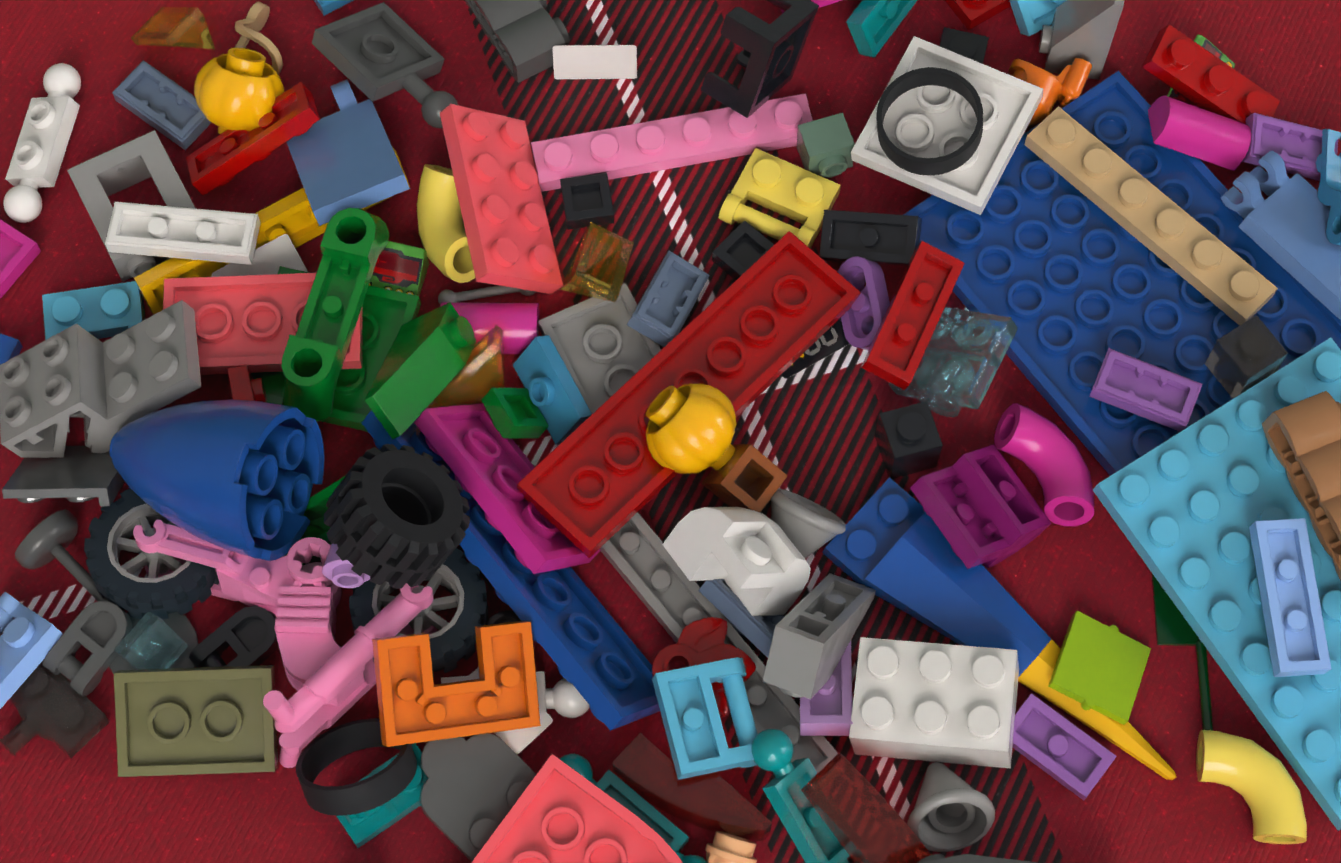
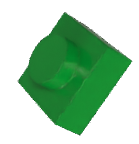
(514, 413)

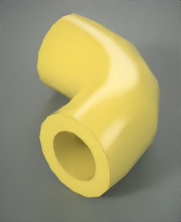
(442, 224)
(1259, 779)

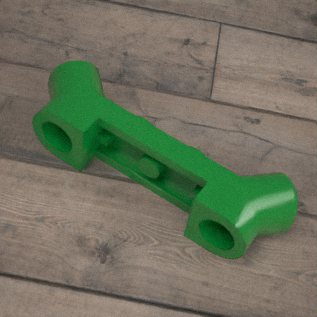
(332, 310)

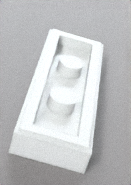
(183, 233)

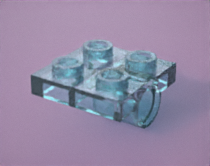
(960, 360)

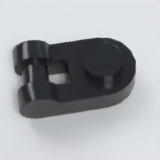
(247, 632)

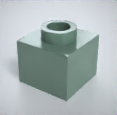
(825, 145)

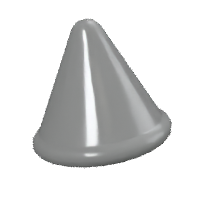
(804, 521)
(949, 811)

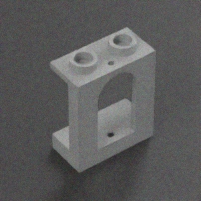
(117, 171)

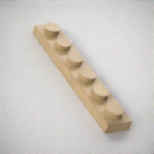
(1150, 216)

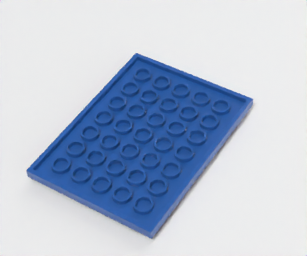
(1091, 286)

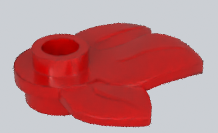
(700, 644)

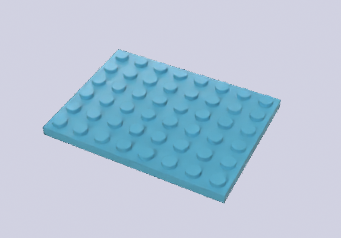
(1190, 523)

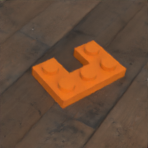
(422, 712)

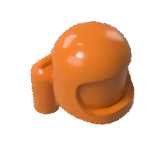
(1060, 88)

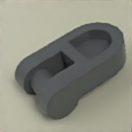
(98, 629)

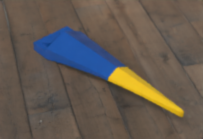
(913, 567)

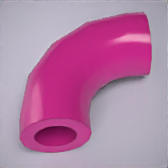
(1054, 462)

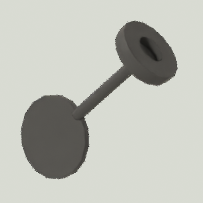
(50, 541)

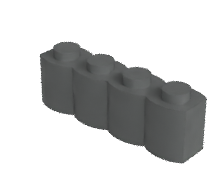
(520, 33)

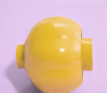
(237, 89)
(691, 428)

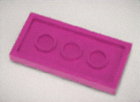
(490, 472)

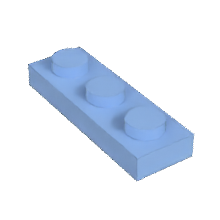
(1290, 597)

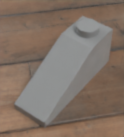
(1080, 31)
(815, 636)

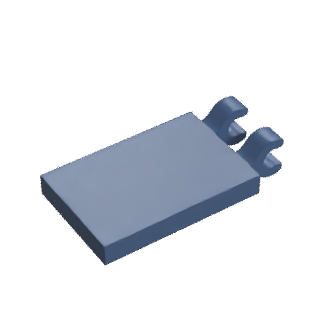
(346, 158)
(1289, 226)

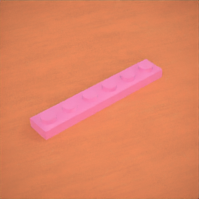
(670, 142)

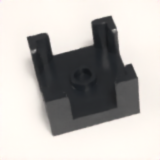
(768, 54)

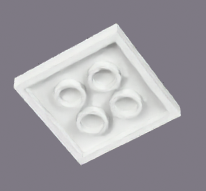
(938, 121)

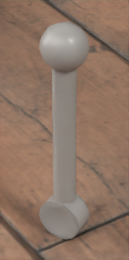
(450, 296)

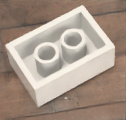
(935, 702)

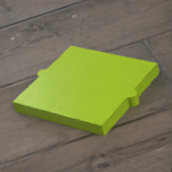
(1100, 667)

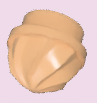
(730, 849)

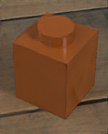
(746, 479)

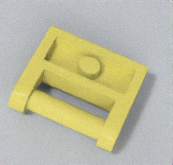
(783, 190)

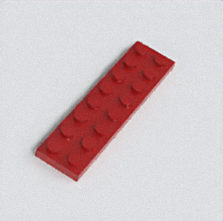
(735, 345)

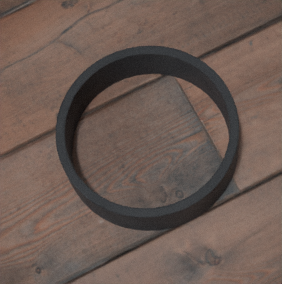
(925, 77)
(360, 795)

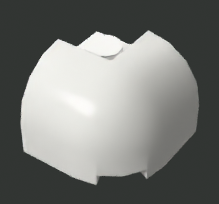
(745, 551)

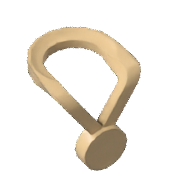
(250, 28)

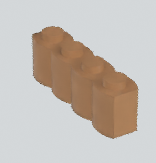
(1309, 448)

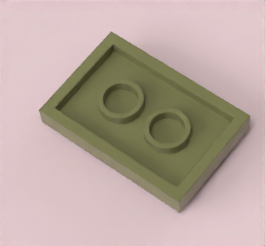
(194, 721)

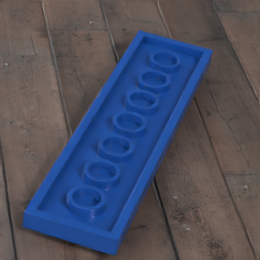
(562, 611)

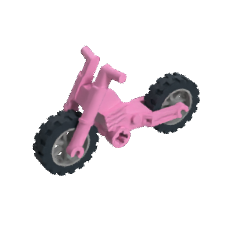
(298, 596)

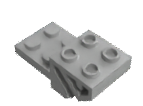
(97, 382)

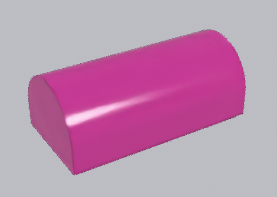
(1199, 132)
(516, 320)

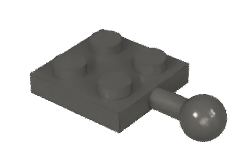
(383, 57)

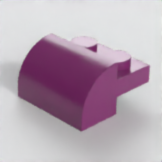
(981, 507)

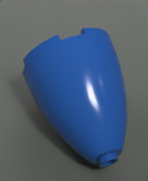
(226, 471)

